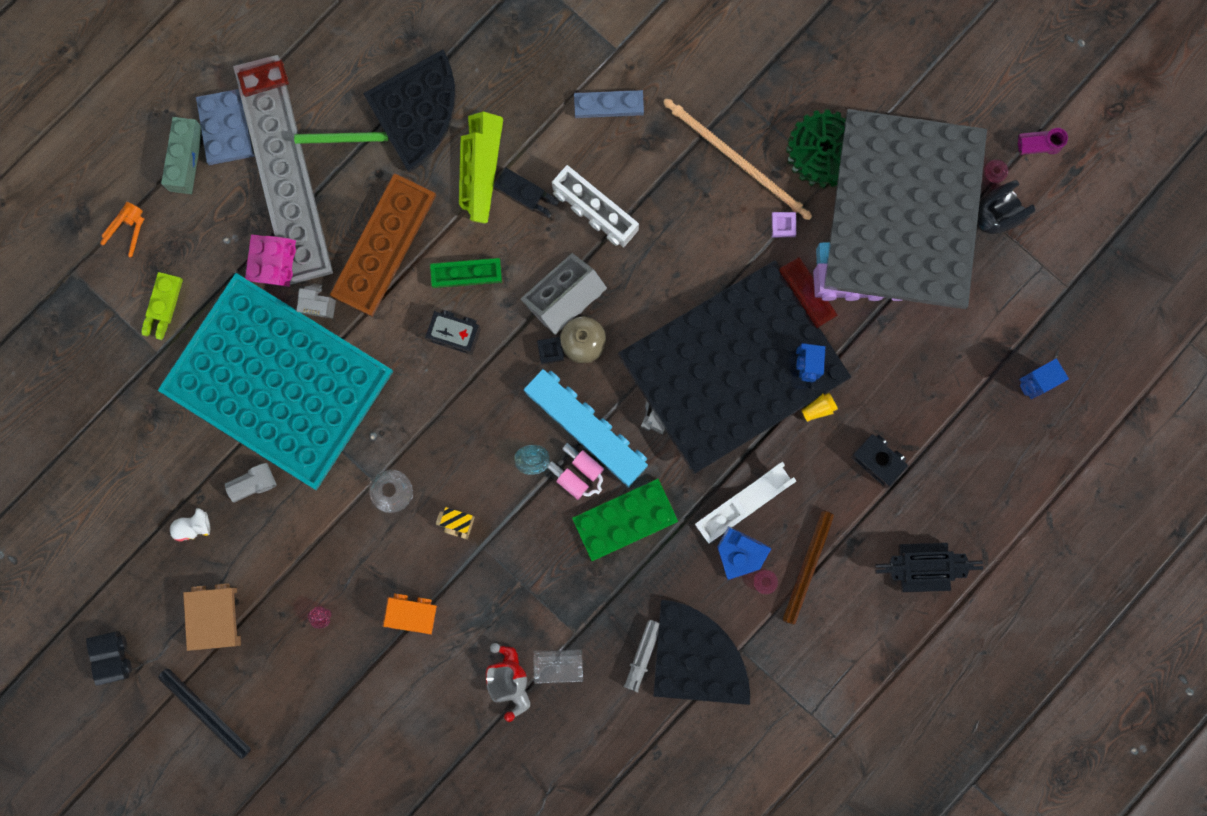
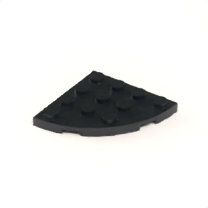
(416, 108)
(697, 658)

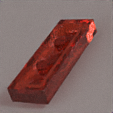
(802, 286)

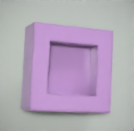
(783, 224)

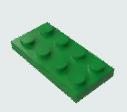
(625, 520)

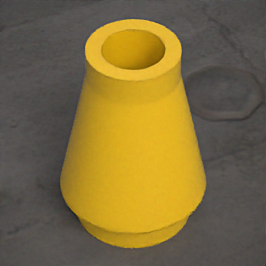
(821, 407)

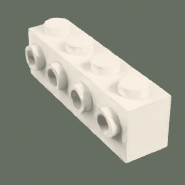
(595, 206)

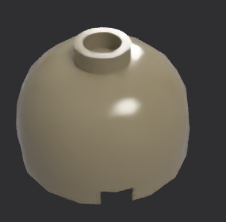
(583, 340)

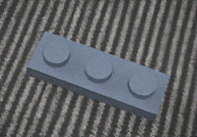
(609, 104)

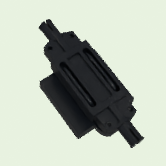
(927, 567)

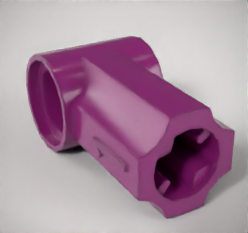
(1040, 142)

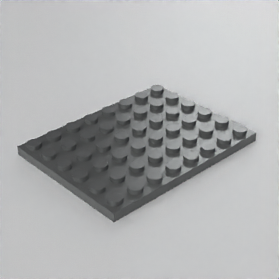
(906, 209)

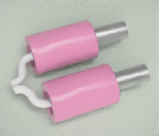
(586, 465)

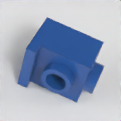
(810, 362)

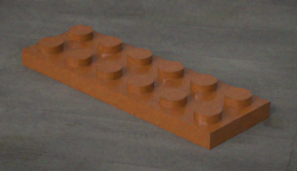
(383, 245)

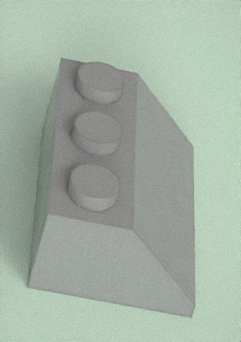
(564, 293)

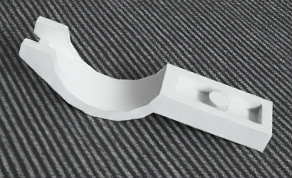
(744, 503)

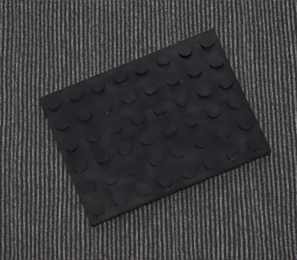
(730, 367)

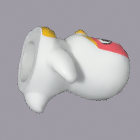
(189, 528)

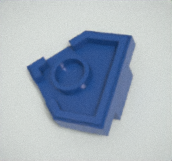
(741, 553)

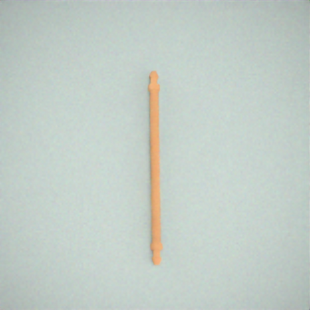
(796, 206)

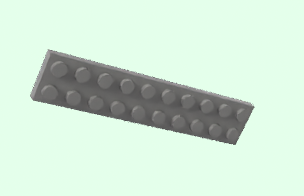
(285, 176)

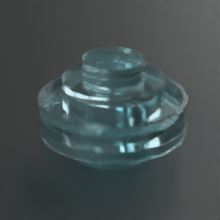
(532, 459)

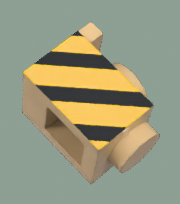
(455, 522)

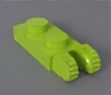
(162, 304)

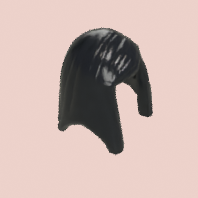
(1002, 210)

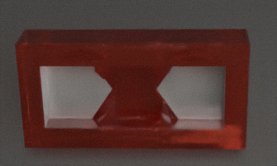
(263, 78)

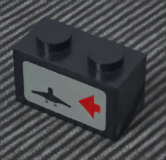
(453, 332)

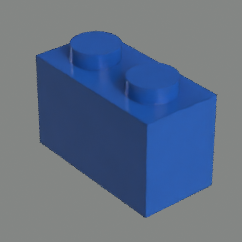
(1043, 379)

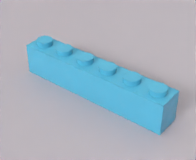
(586, 428)

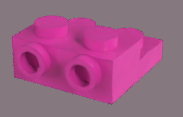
(270, 260)

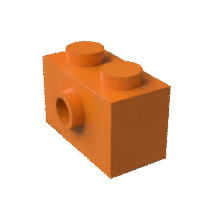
(409, 614)

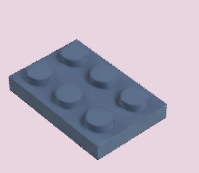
(224, 127)

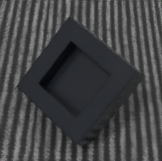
(550, 350)

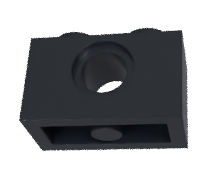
(866, 454)

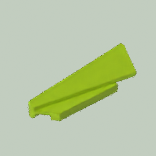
(478, 164)

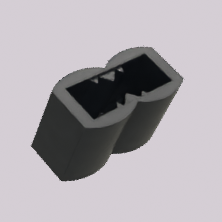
(108, 658)

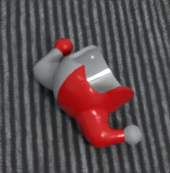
(508, 681)

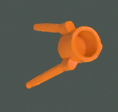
(129, 214)

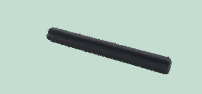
(204, 713)

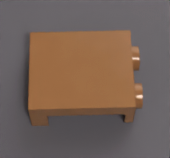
(210, 618)

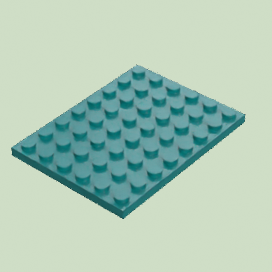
(276, 381)

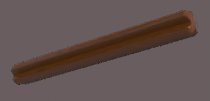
(808, 567)

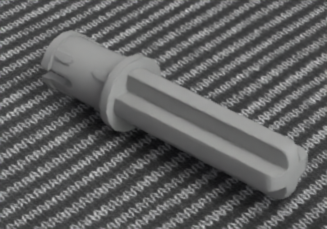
(642, 656)

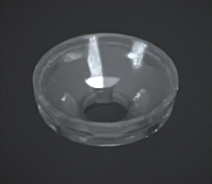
(399, 499)

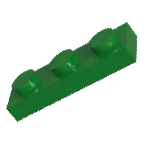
(466, 273)

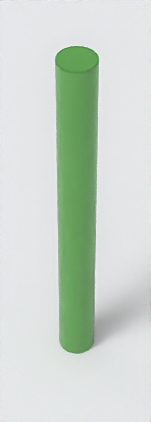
(340, 137)

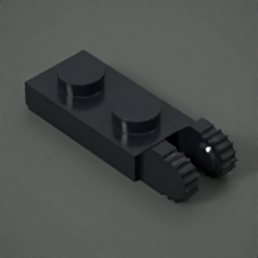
(524, 192)

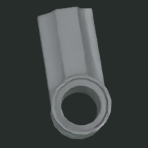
(257, 480)

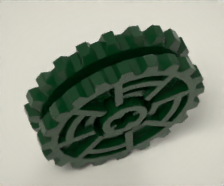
(806, 147)

